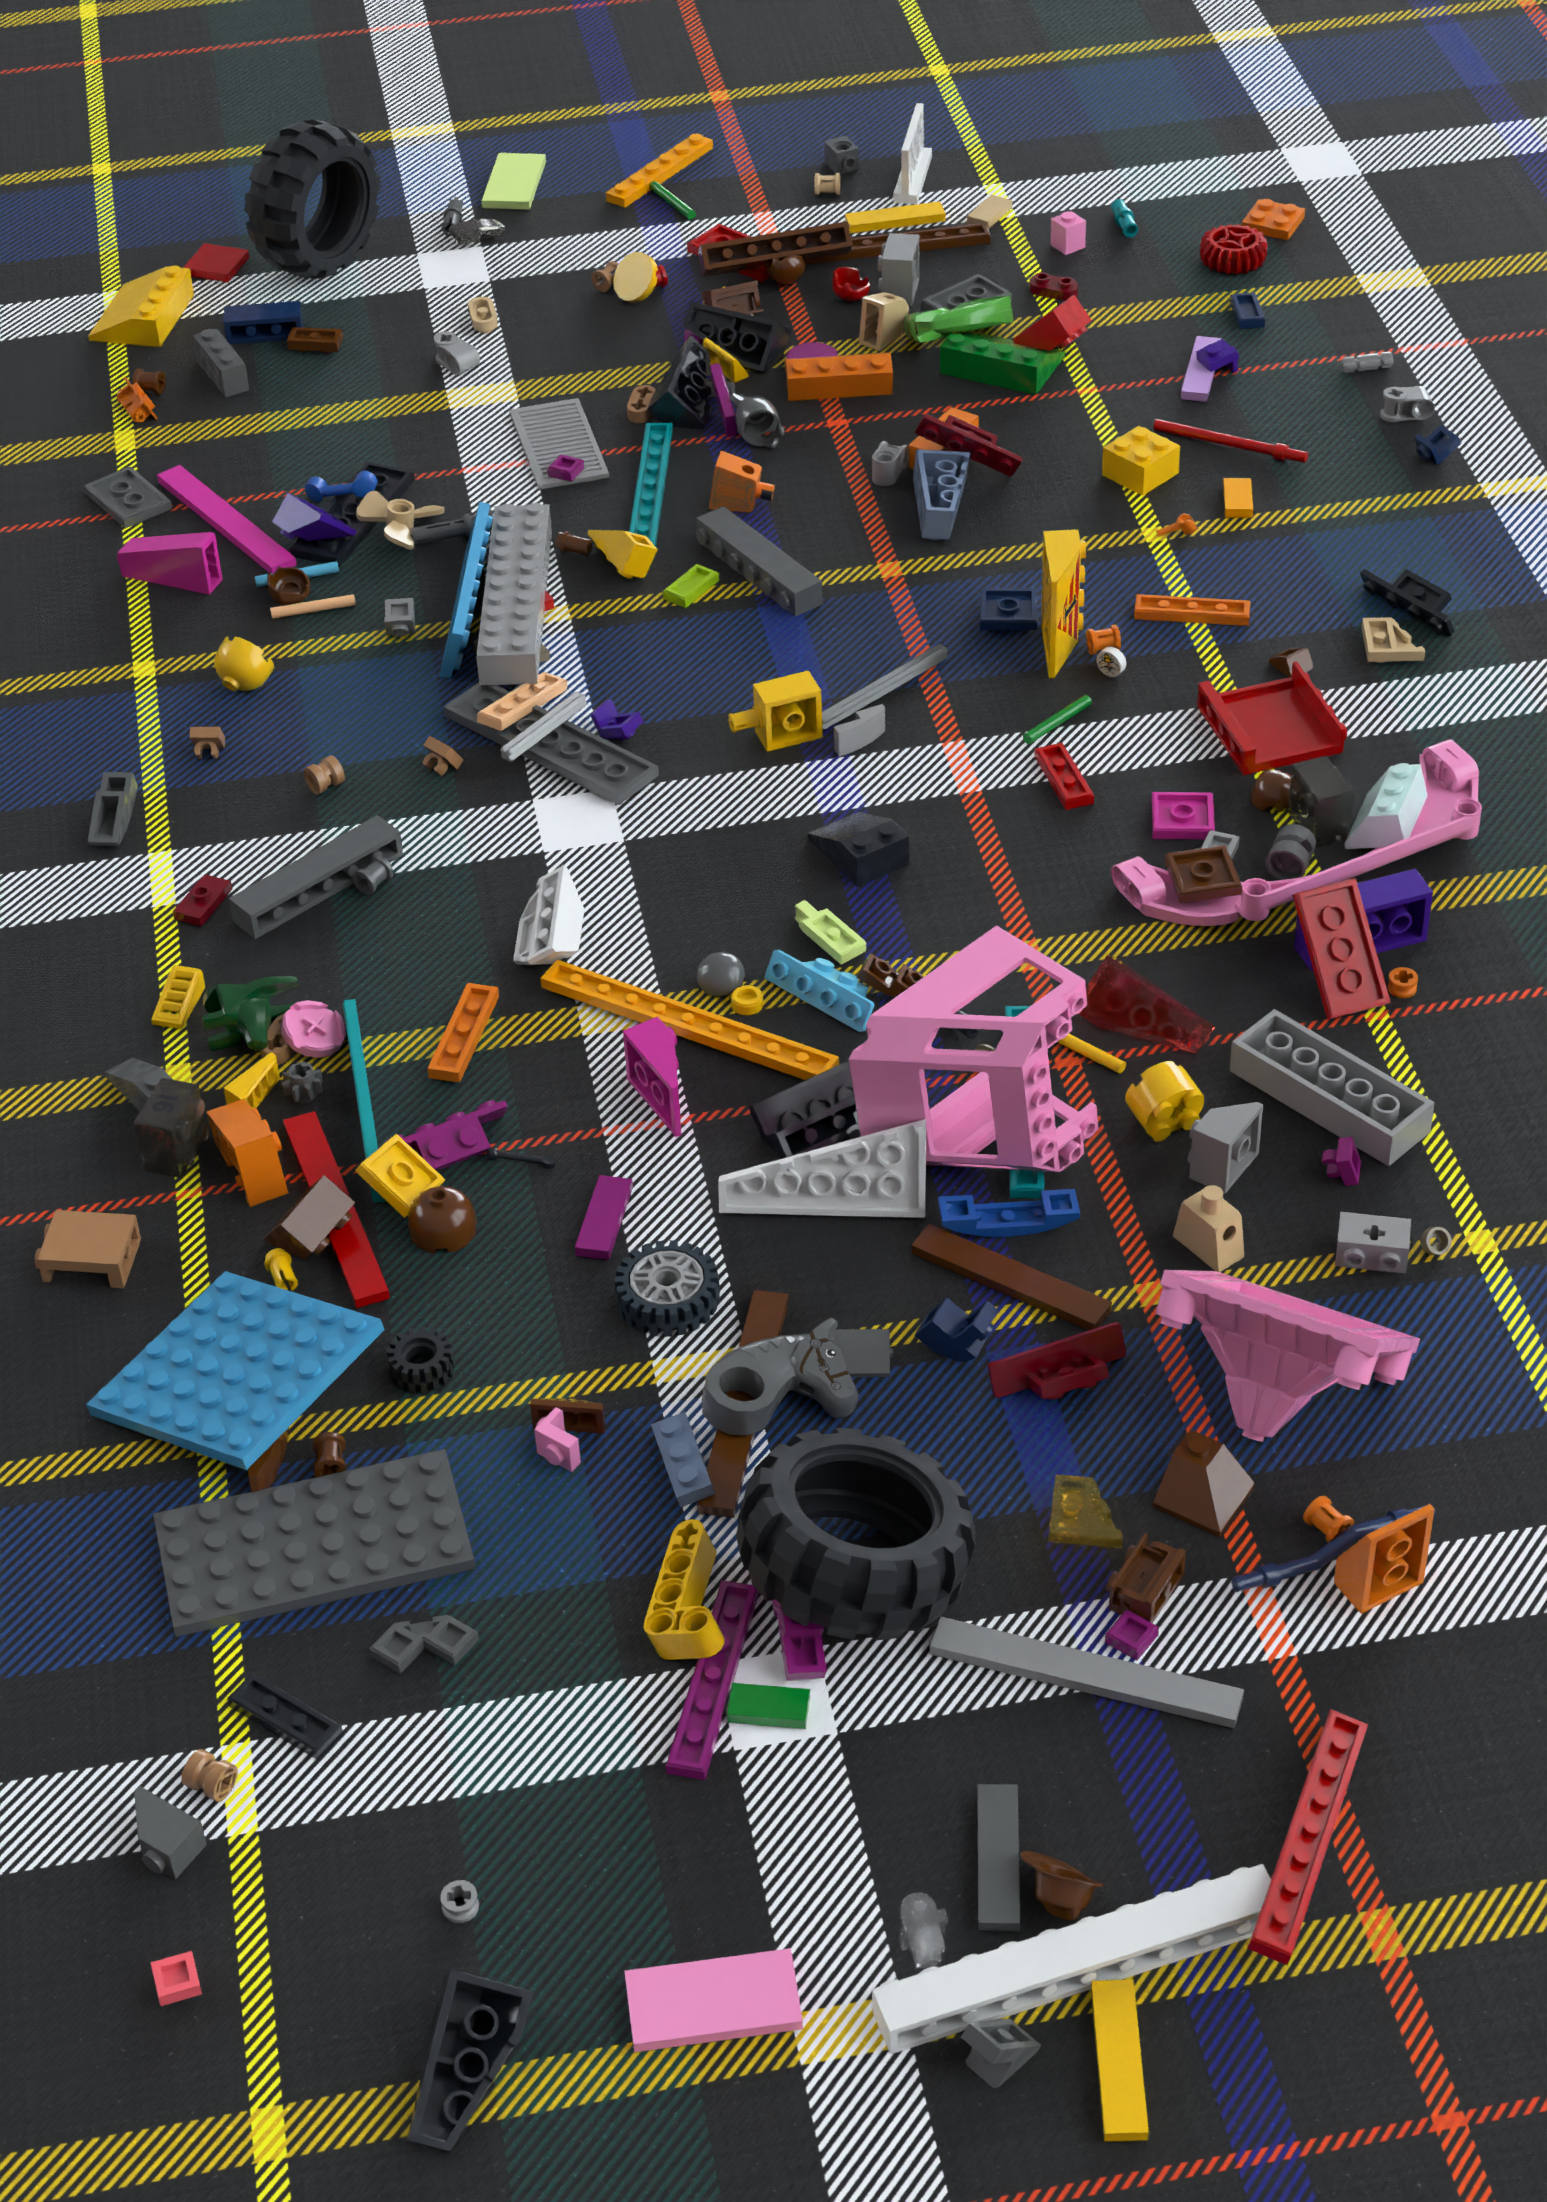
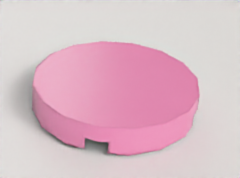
(313, 1029)

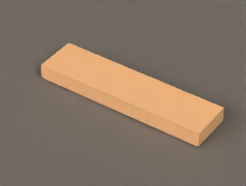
(521, 701)

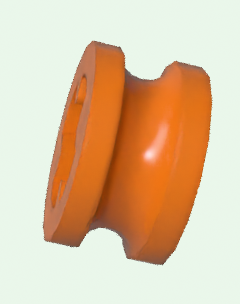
(1409, 985)

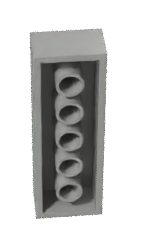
(1331, 1087)

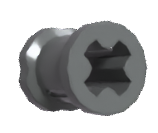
(372, 875)

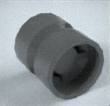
(1291, 852)

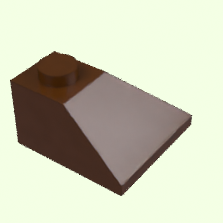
(1203, 1484)

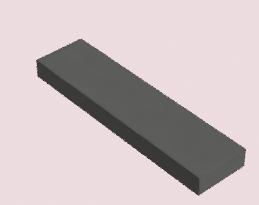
(998, 1858)

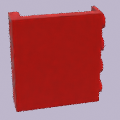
(1273, 722)

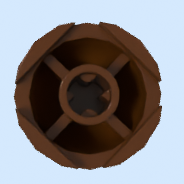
(441, 1219)

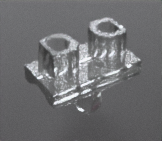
(922, 1929)

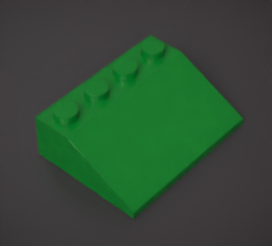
(997, 361)

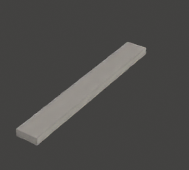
(1087, 1672)

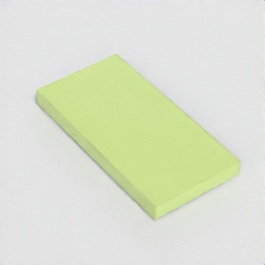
(513, 181)

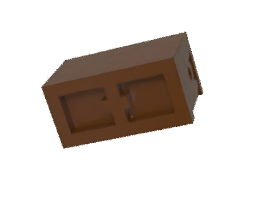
(737, 298)
(1146, 1579)

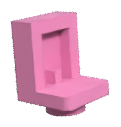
(555, 1443)

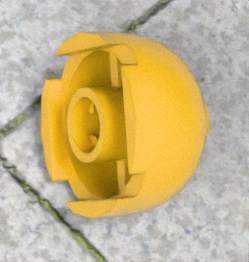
(241, 665)

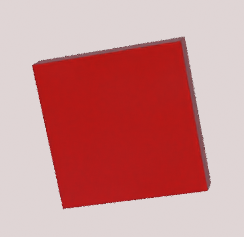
(217, 262)

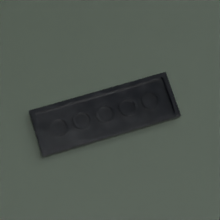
(390, 484)

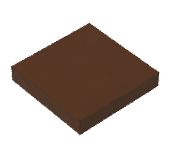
(1203, 874)

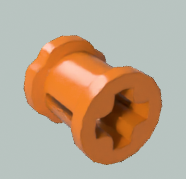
(1103, 638)
(1326, 1518)

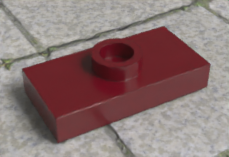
(202, 900)

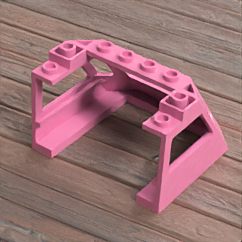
(1010, 1094)

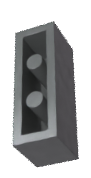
(221, 362)

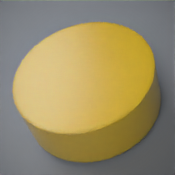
(747, 1000)

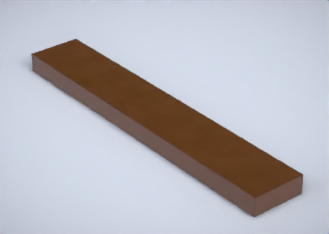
(1011, 1278)

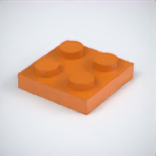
(1274, 218)

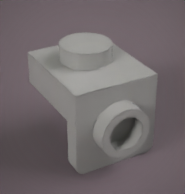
(399, 616)

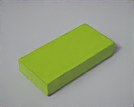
(691, 585)

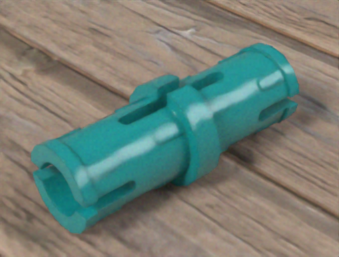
(1124, 218)

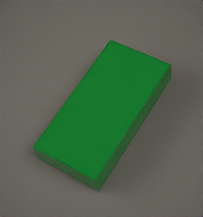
(768, 1705)

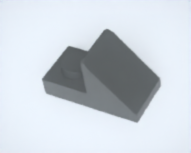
(998, 2049)

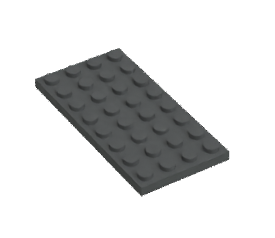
(312, 1542)

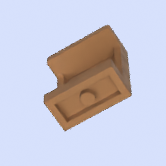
(89, 1244)

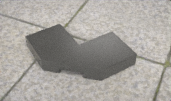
(405, 1641)

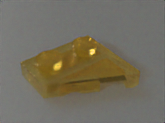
(1081, 1514)

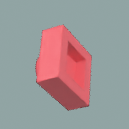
(176, 1978)

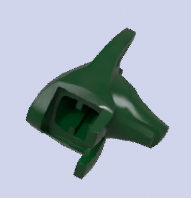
(244, 1011)

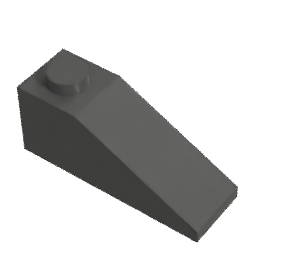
(136, 1080)

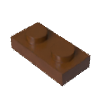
(315, 339)

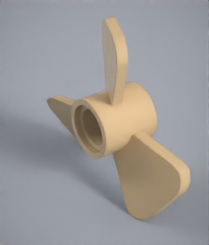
(397, 514)

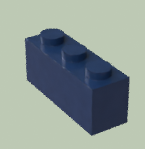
(261, 321)

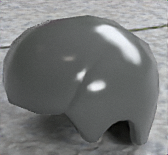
(720, 974)

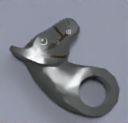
(772, 1368)

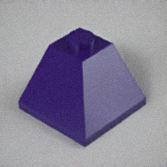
(308, 521)

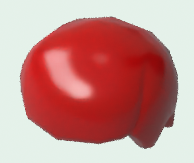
(849, 285)

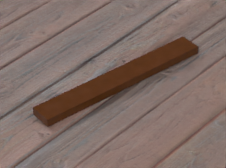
(928, 240)
(732, 1452)

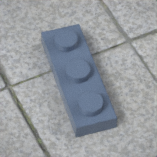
(682, 1459)

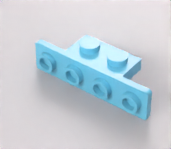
(822, 987)

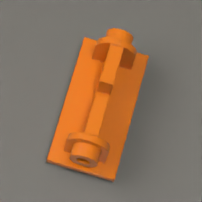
(135, 402)

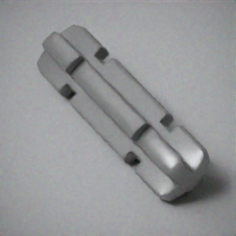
(1367, 362)

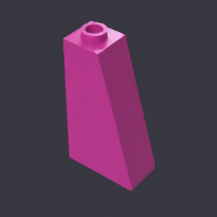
(173, 561)

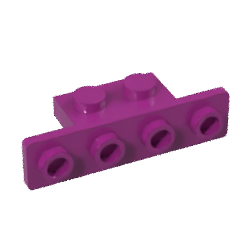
(457, 1138)

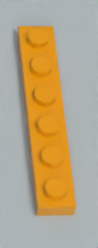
(659, 170)

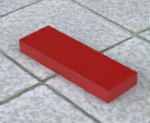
(1064, 776)

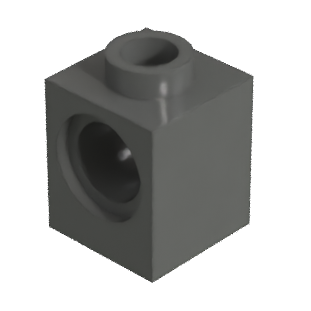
(841, 155)

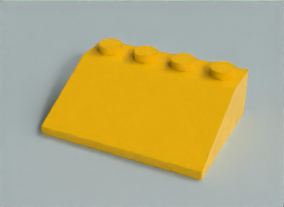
(146, 308)

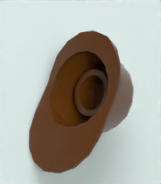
(1060, 1886)

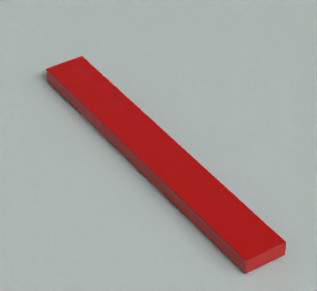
(350, 1242)
(1307, 1838)

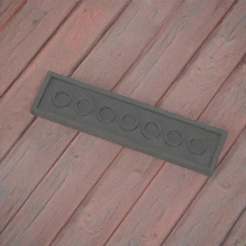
(566, 750)

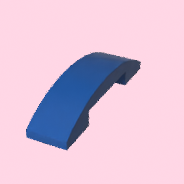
(1009, 1218)

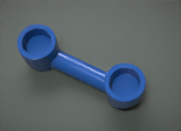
(317, 488)

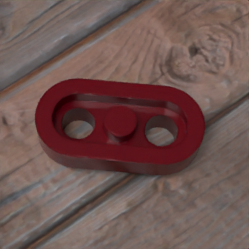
(1052, 286)

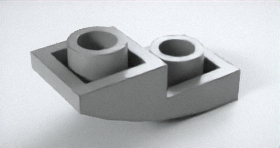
(860, 732)

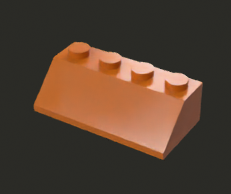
(839, 376)

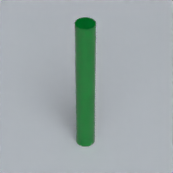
(672, 200)
(1057, 719)

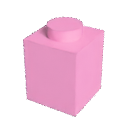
(1068, 232)

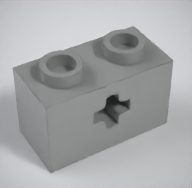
(1373, 1242)

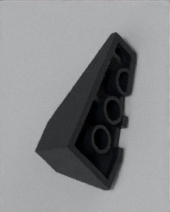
(683, 390)

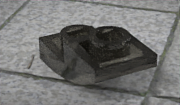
(471, 230)

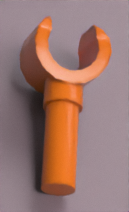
(1183, 522)

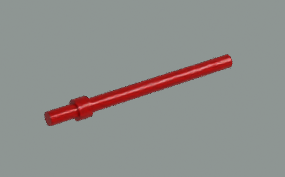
(1278, 451)

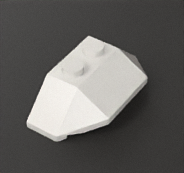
(550, 921)

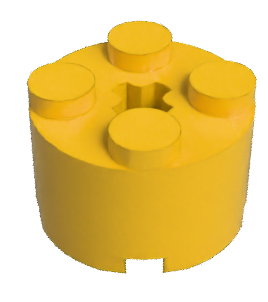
(1165, 1100)

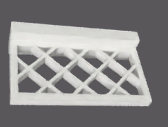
(914, 161)

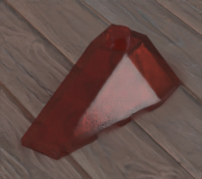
(1135, 1006)

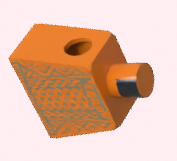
(738, 484)

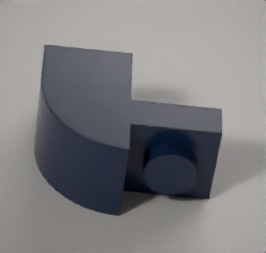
(954, 1332)

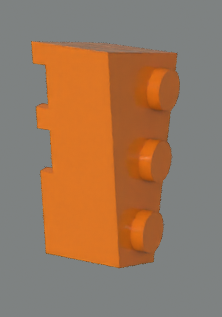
(250, 1148)

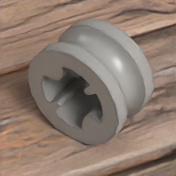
(462, 1913)

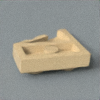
(1388, 642)

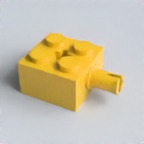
(783, 711)

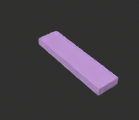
(1198, 378)

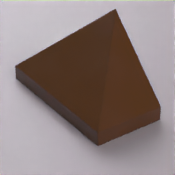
(577, 1413)

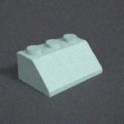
(1389, 808)

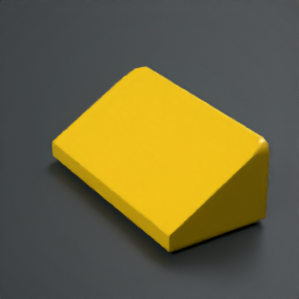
(730, 366)

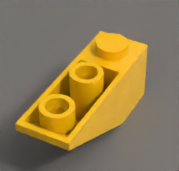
(626, 550)

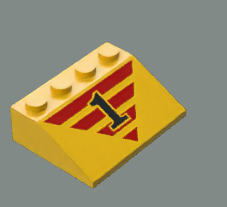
(1061, 595)

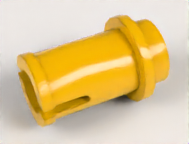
(278, 1263)

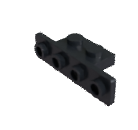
(1414, 595)

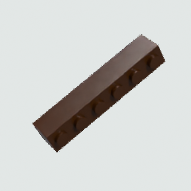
(757, 250)

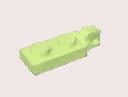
(829, 932)

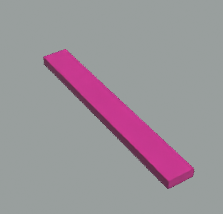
(226, 519)

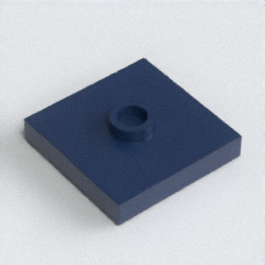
(1008, 609)

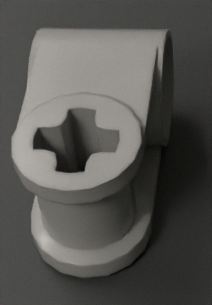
(455, 353)
(1403, 405)
(888, 463)

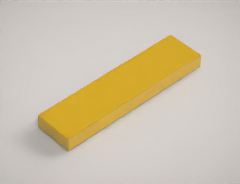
(895, 217)
(1119, 2060)

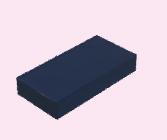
(1247, 310)

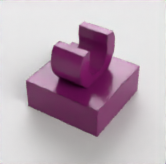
(1344, 1161)

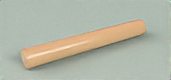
(313, 606)

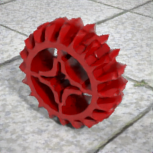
(1233, 249)

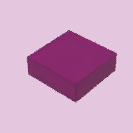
(566, 468)
(1131, 1635)

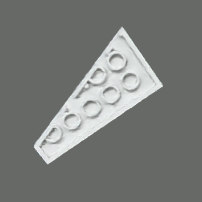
(856, 1177)

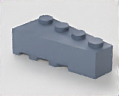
(938, 490)

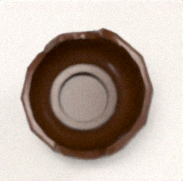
(787, 270)
(288, 585)
(1272, 790)

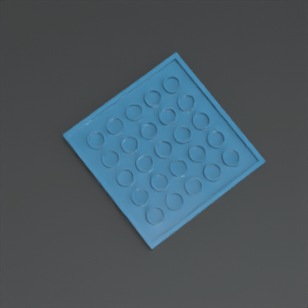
(235, 1369)

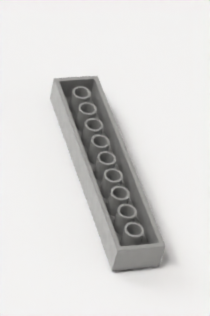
(514, 595)

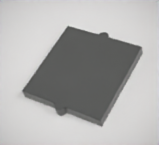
(865, 1351)

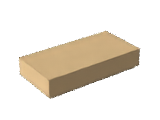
(990, 211)

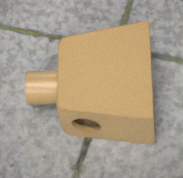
(882, 319)
(1211, 1228)

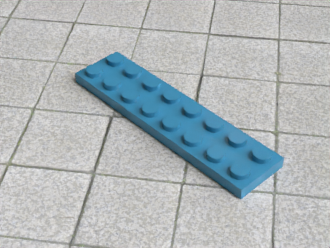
(467, 591)

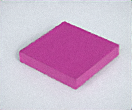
(1182, 815)

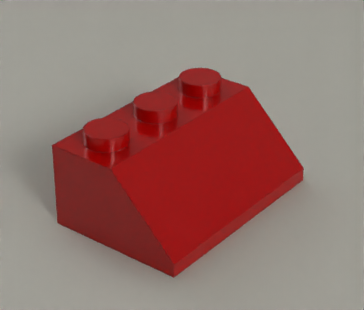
(1057, 327)

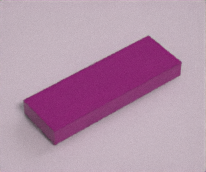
(723, 400)
(604, 1217)

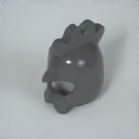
(757, 416)

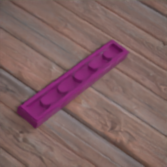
(712, 1684)

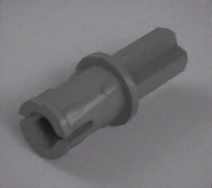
(452, 214)

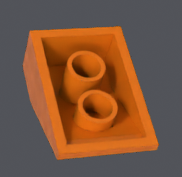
(1386, 1561)

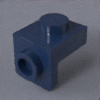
(1437, 444)

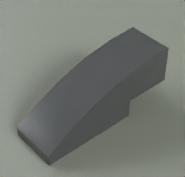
(112, 808)

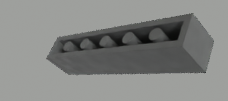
(759, 561)
(313, 877)

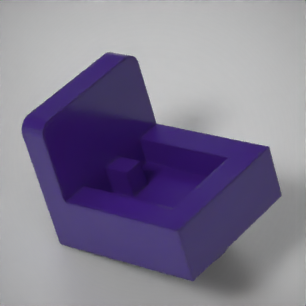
(1218, 355)
(615, 725)

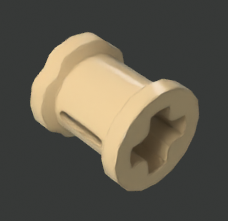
(827, 184)

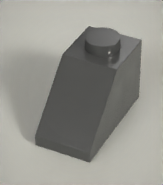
(166, 1834)

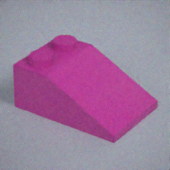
(653, 1069)

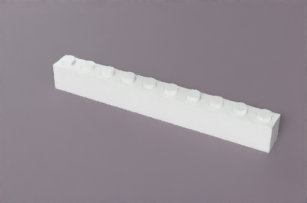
(1068, 1959)

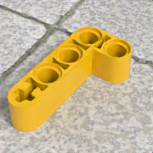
(675, 1615)

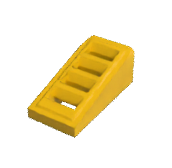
(179, 979)
(254, 1083)

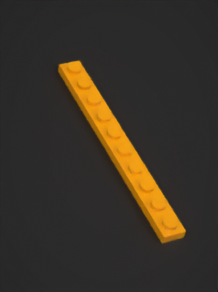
(687, 1021)

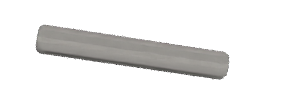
(543, 726)

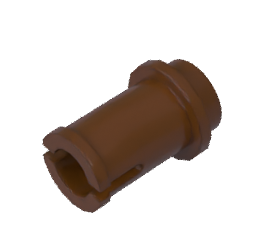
(574, 544)

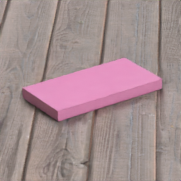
(713, 2000)

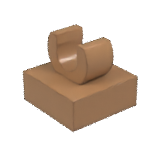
(207, 738)
(442, 754)

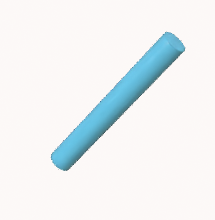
(310, 571)

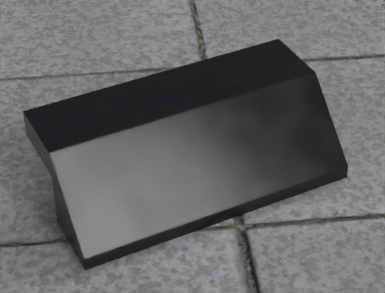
(808, 1113)

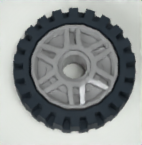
(667, 1288)

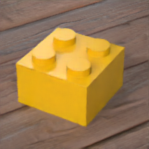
(1140, 460)

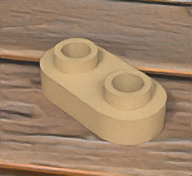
(482, 314)

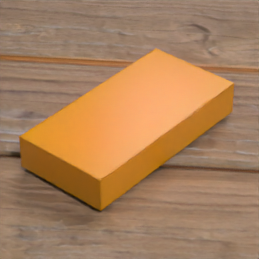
(1238, 497)

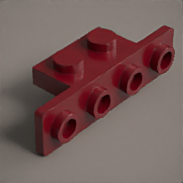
(965, 437)
(1060, 1364)

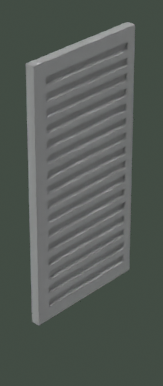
(556, 430)

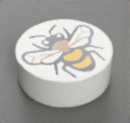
(1111, 661)

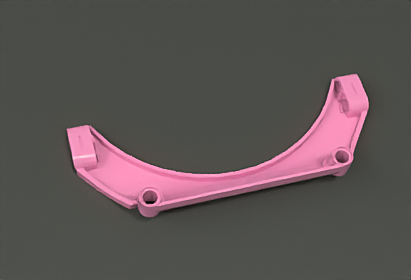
(1447, 814)

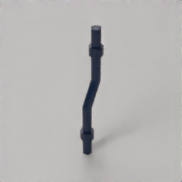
(1272, 1574)

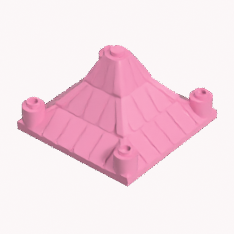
(1279, 1346)

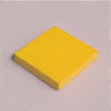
(398, 1174)

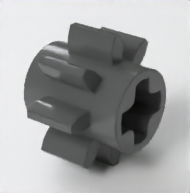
(302, 1082)

